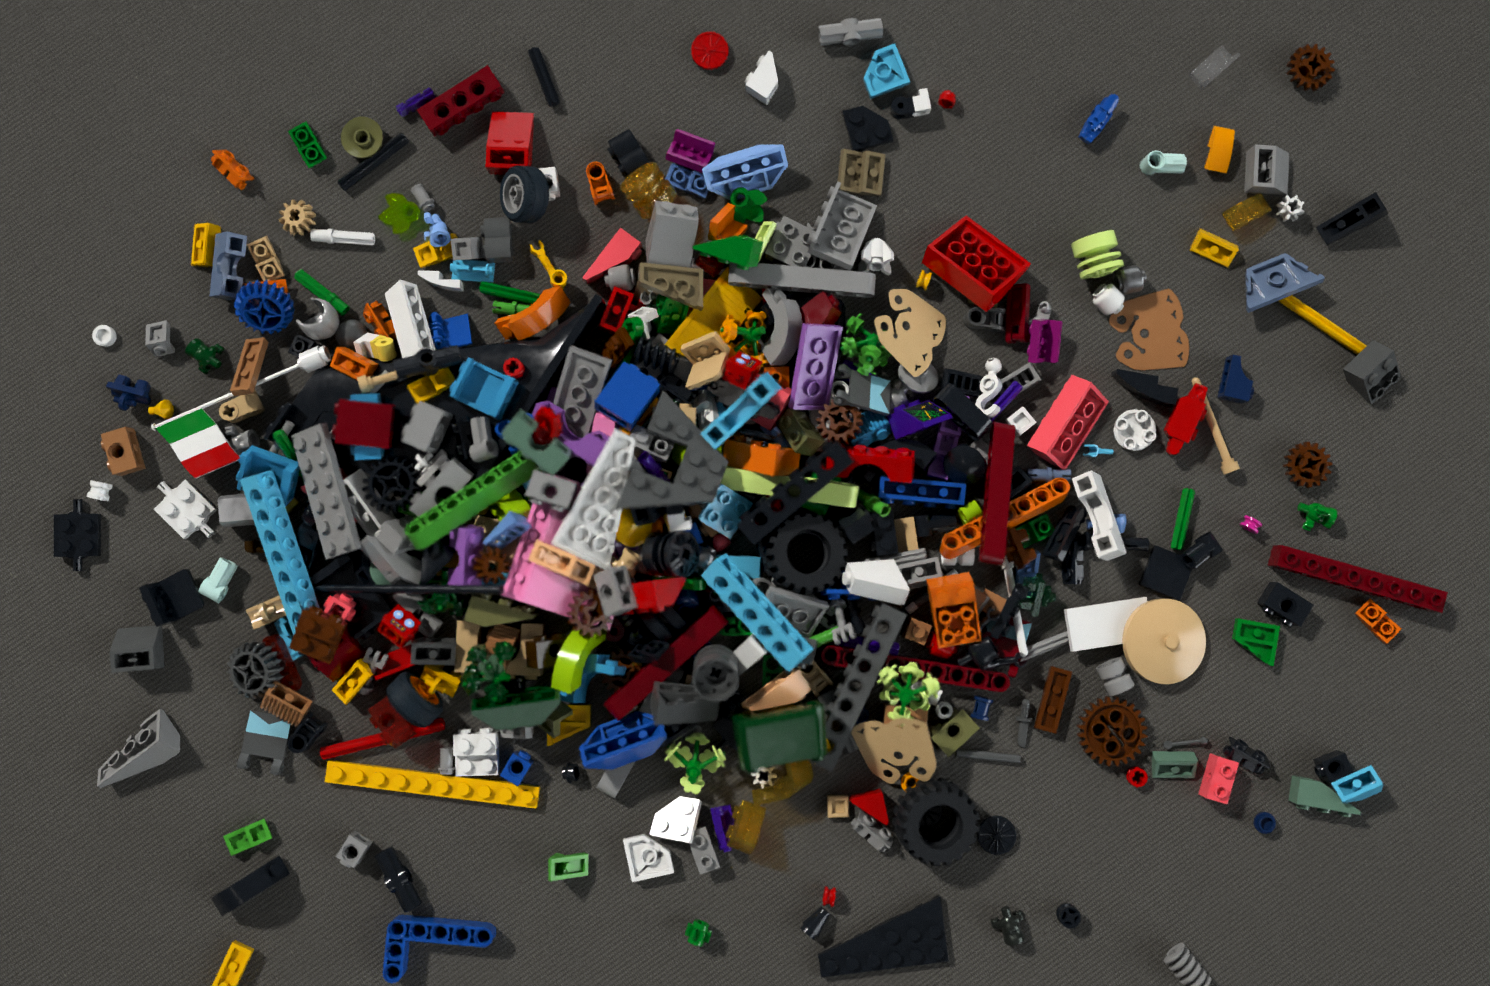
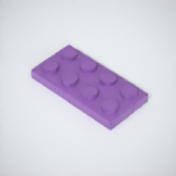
(815, 366)

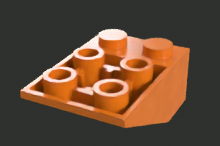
(954, 609)

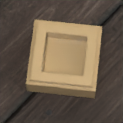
(837, 806)

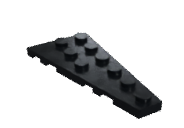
(898, 942)

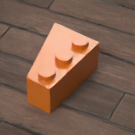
(760, 457)

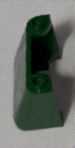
(780, 736)

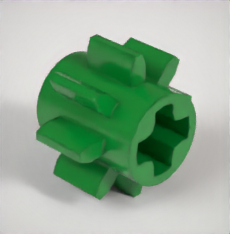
(698, 932)

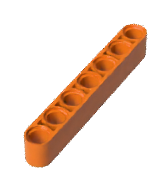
(1016, 516)

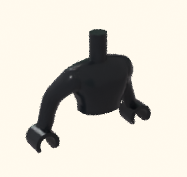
(984, 652)

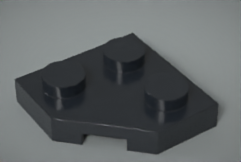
(866, 128)

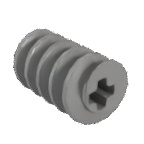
(1186, 966)

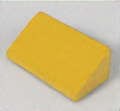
(204, 244)
(1214, 248)
(353, 681)

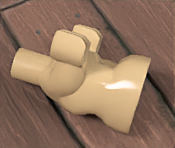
(628, 558)

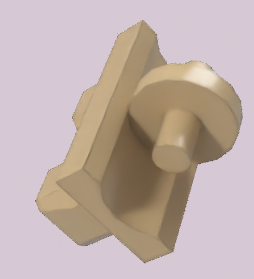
(266, 612)

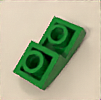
(307, 144)
(1037, 529)

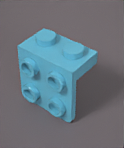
(725, 511)

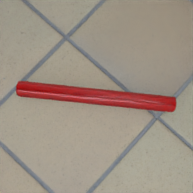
(374, 741)

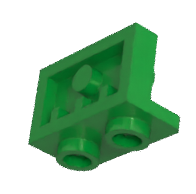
(670, 314)

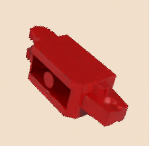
(1184, 419)

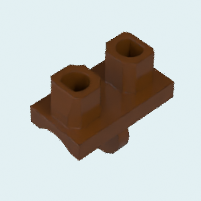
(1015, 550)

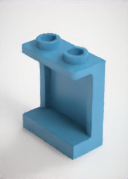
(483, 388)
(258, 460)

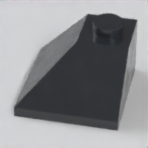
(435, 558)

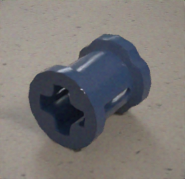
(981, 708)

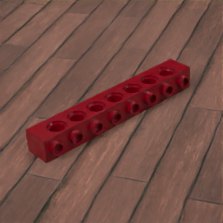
(1357, 578)

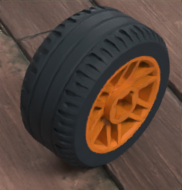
(412, 701)

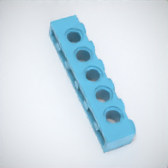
(753, 602)

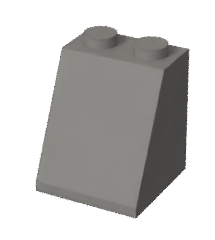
(671, 234)

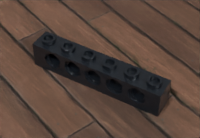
(756, 531)

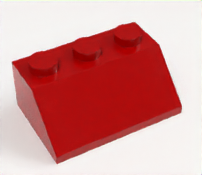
(656, 594)

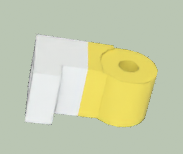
(376, 347)

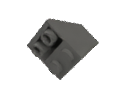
(1373, 371)
(137, 649)

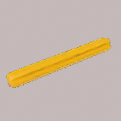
(1323, 324)

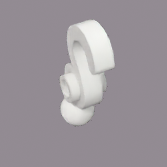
(990, 386)

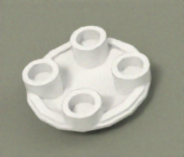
(1134, 430)

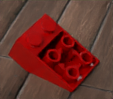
(509, 141)

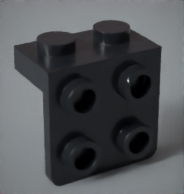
(172, 598)

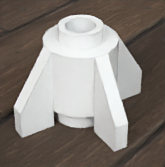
(876, 257)

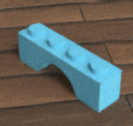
(741, 411)

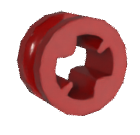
(509, 363)
(1142, 779)
(829, 896)

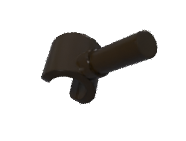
(251, 547)

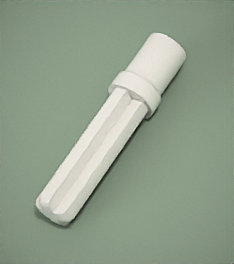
(347, 237)

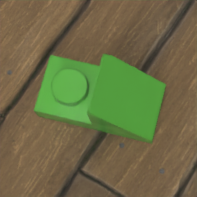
(567, 866)

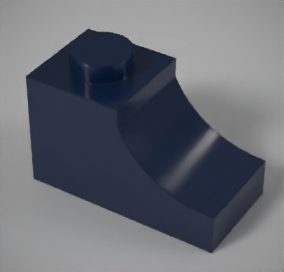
(1234, 383)

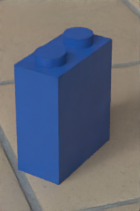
(627, 396)

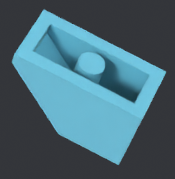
(1358, 785)

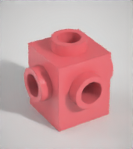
(344, 600)

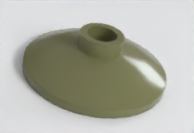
(357, 129)

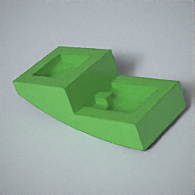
(247, 837)

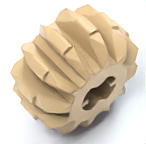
(305, 217)

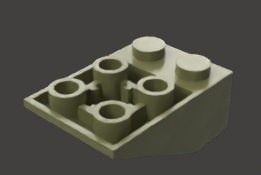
(491, 610)

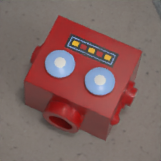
(742, 370)
(399, 626)

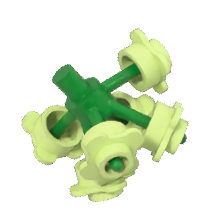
(917, 698)

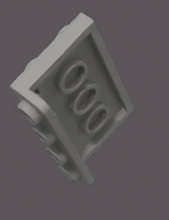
(840, 228)

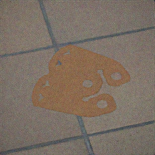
(1163, 330)

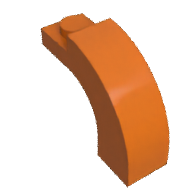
(536, 317)

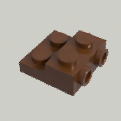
(318, 634)

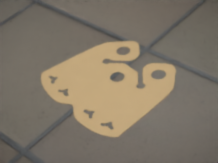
(919, 338)
(891, 739)

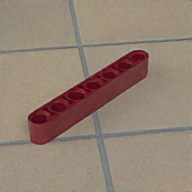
(997, 494)
(679, 651)

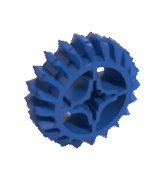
(251, 310)

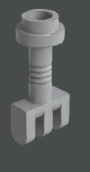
(843, 628)
(374, 663)

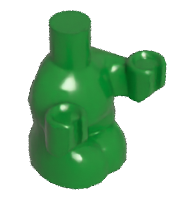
(1317, 513)

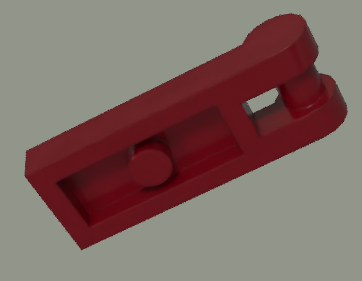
(1018, 313)

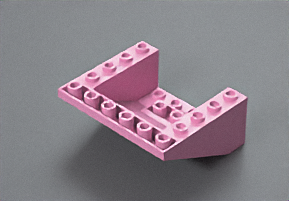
(536, 584)

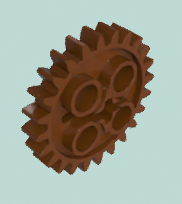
(1126, 719)

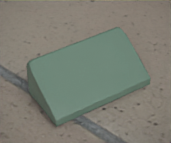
(1174, 764)

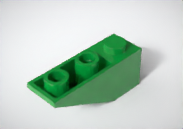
(737, 249)

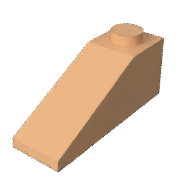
(782, 690)

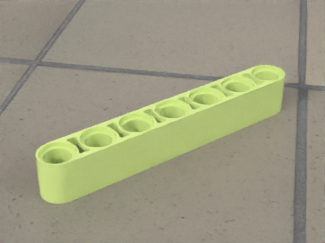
(833, 493)

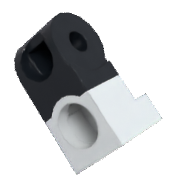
(912, 106)
(677, 519)

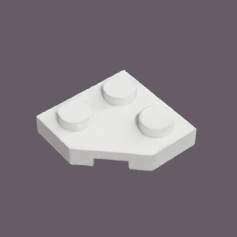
(677, 820)
(647, 858)

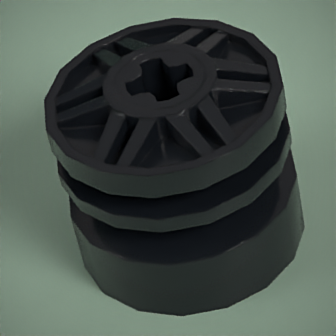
(670, 553)

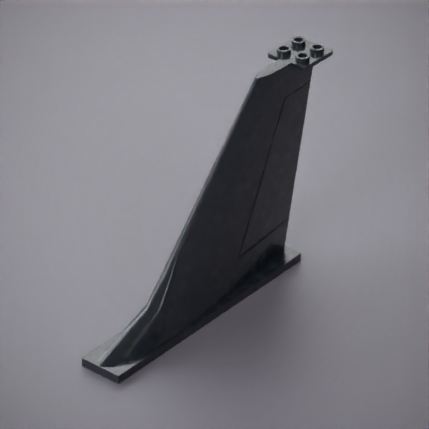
(543, 366)

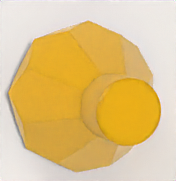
(163, 409)

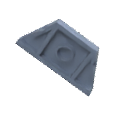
(1277, 280)

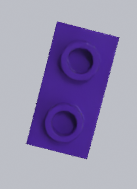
(721, 820)

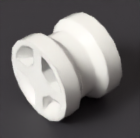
(99, 490)

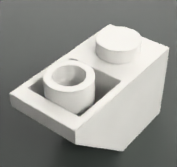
(764, 81)

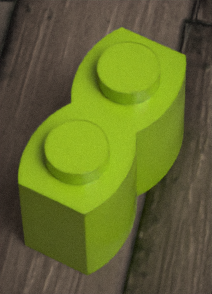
(511, 502)

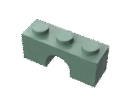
(548, 457)

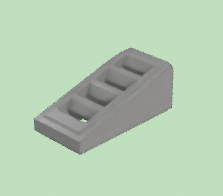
(1033, 372)

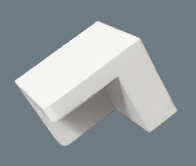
(646, 314)

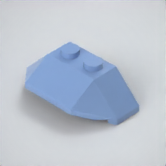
(748, 168)

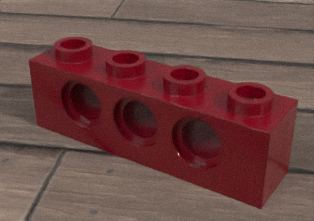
(462, 91)

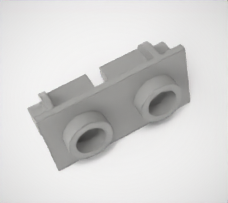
(880, 836)
(703, 851)

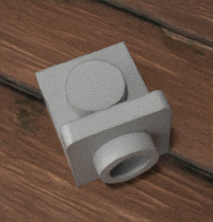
(159, 338)

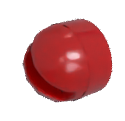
(947, 99)

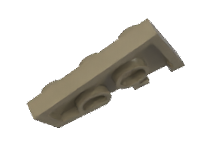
(673, 282)

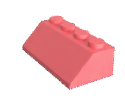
(1068, 422)

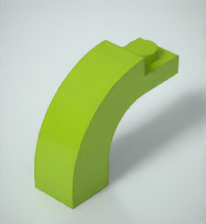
(571, 660)

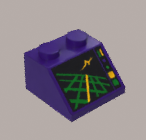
(916, 418)

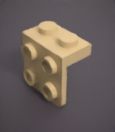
(707, 358)

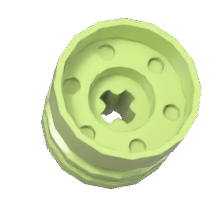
(1097, 254)

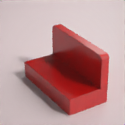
(397, 661)

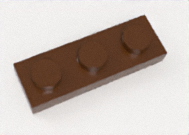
(1053, 699)

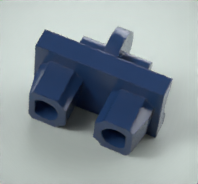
(129, 396)

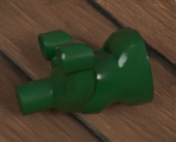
(204, 354)

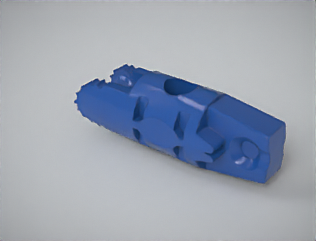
(1098, 118)

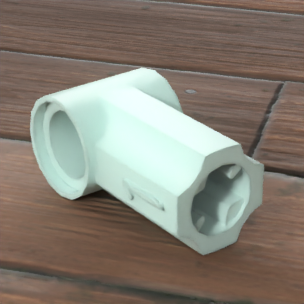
(1164, 163)
(216, 585)

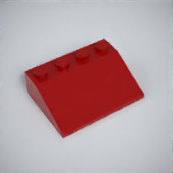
(975, 263)

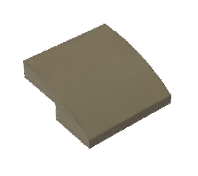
(861, 172)

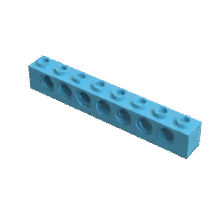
(279, 544)

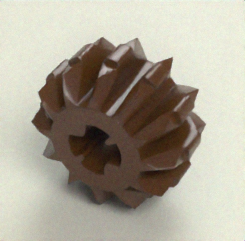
(483, 565)

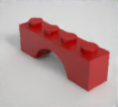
(897, 463)

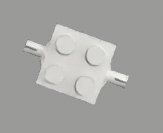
(185, 509)

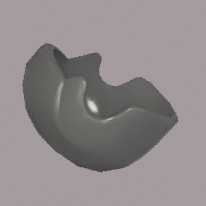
(349, 332)

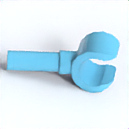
(1094, 450)

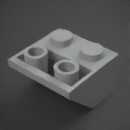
(1266, 170)

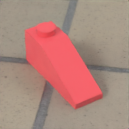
(619, 251)

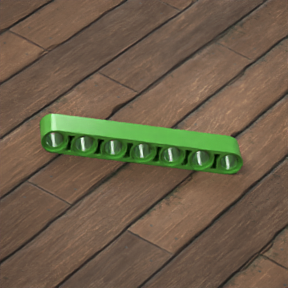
(470, 500)

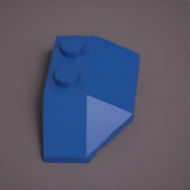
(622, 741)

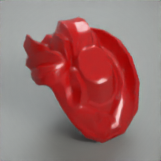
(547, 427)

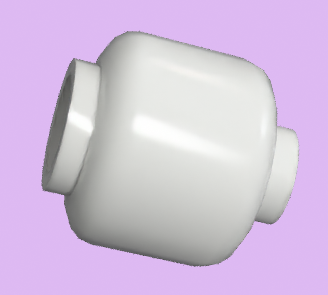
(1108, 299)

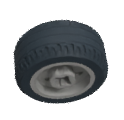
(524, 194)

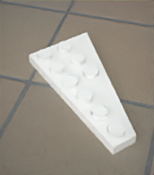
(592, 519)

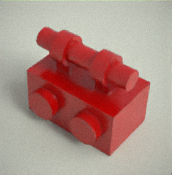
(616, 310)

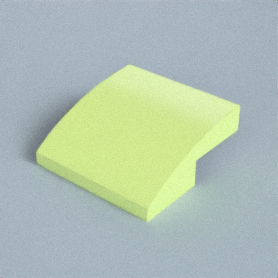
(765, 234)

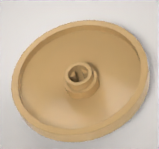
(1164, 641)

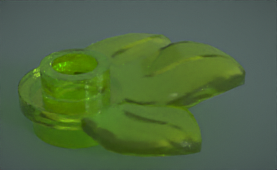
(397, 213)

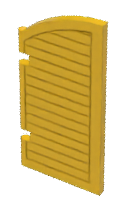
(717, 304)

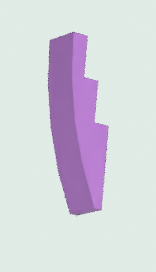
(945, 440)

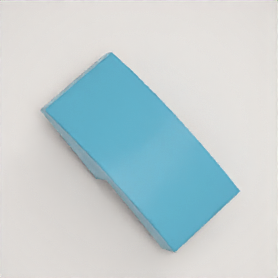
(748, 564)

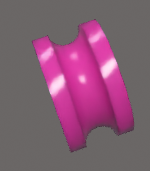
(1250, 524)

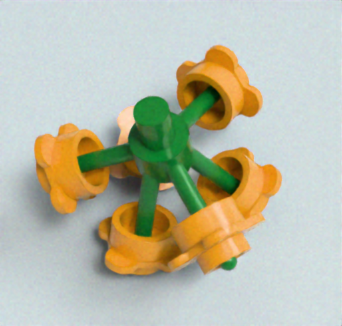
(749, 345)

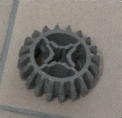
(261, 665)

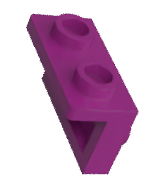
(690, 150)
(1044, 341)

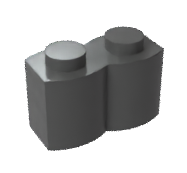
(498, 240)

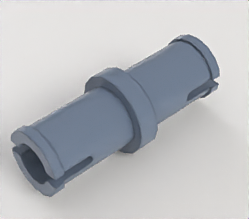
(1048, 474)

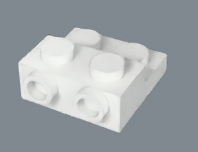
(476, 752)

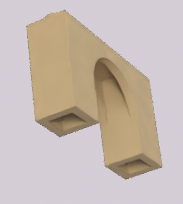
(470, 634)

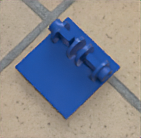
(450, 331)

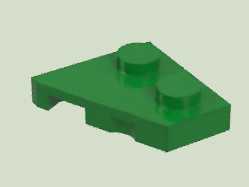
(1257, 638)

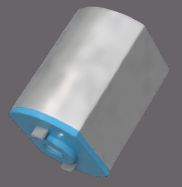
(234, 511)

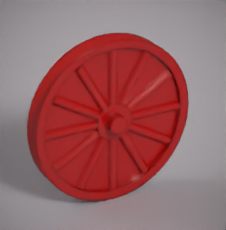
(709, 50)

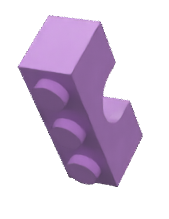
(468, 542)

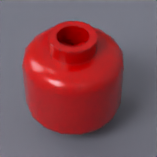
(932, 645)

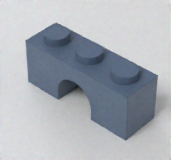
(227, 252)

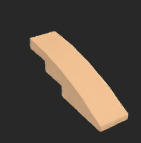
(564, 564)

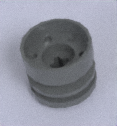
(713, 683)

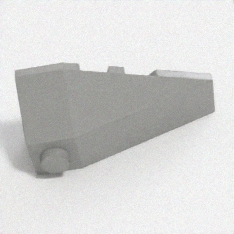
(147, 749)

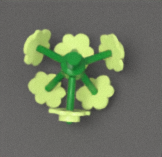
(680, 757)

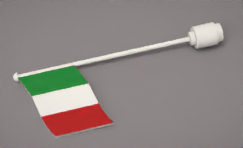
(200, 440)

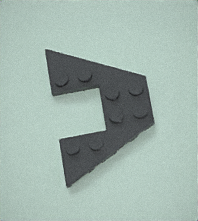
(698, 472)

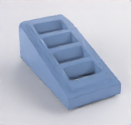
(511, 527)

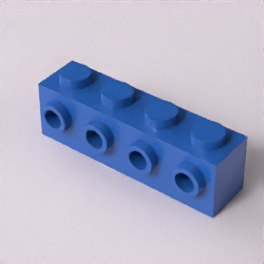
(922, 491)

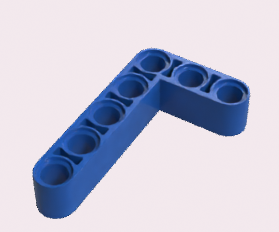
(431, 935)

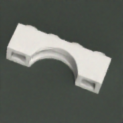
(1106, 533)

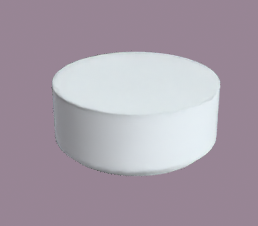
(104, 335)

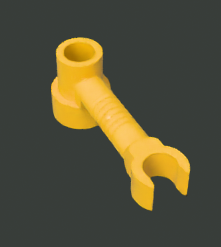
(555, 275)

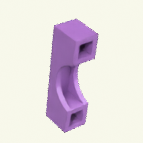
(587, 448)

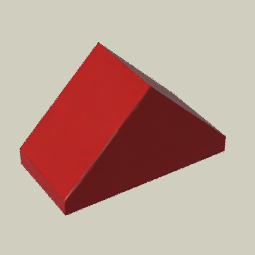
(872, 803)

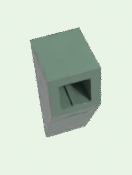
(1313, 793)

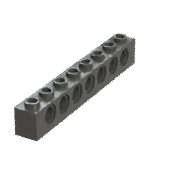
(867, 678)

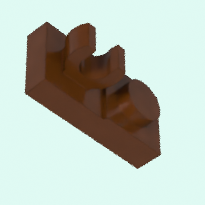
(617, 347)

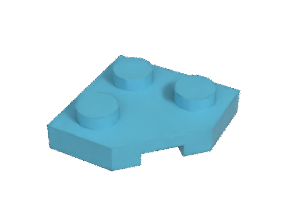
(885, 72)

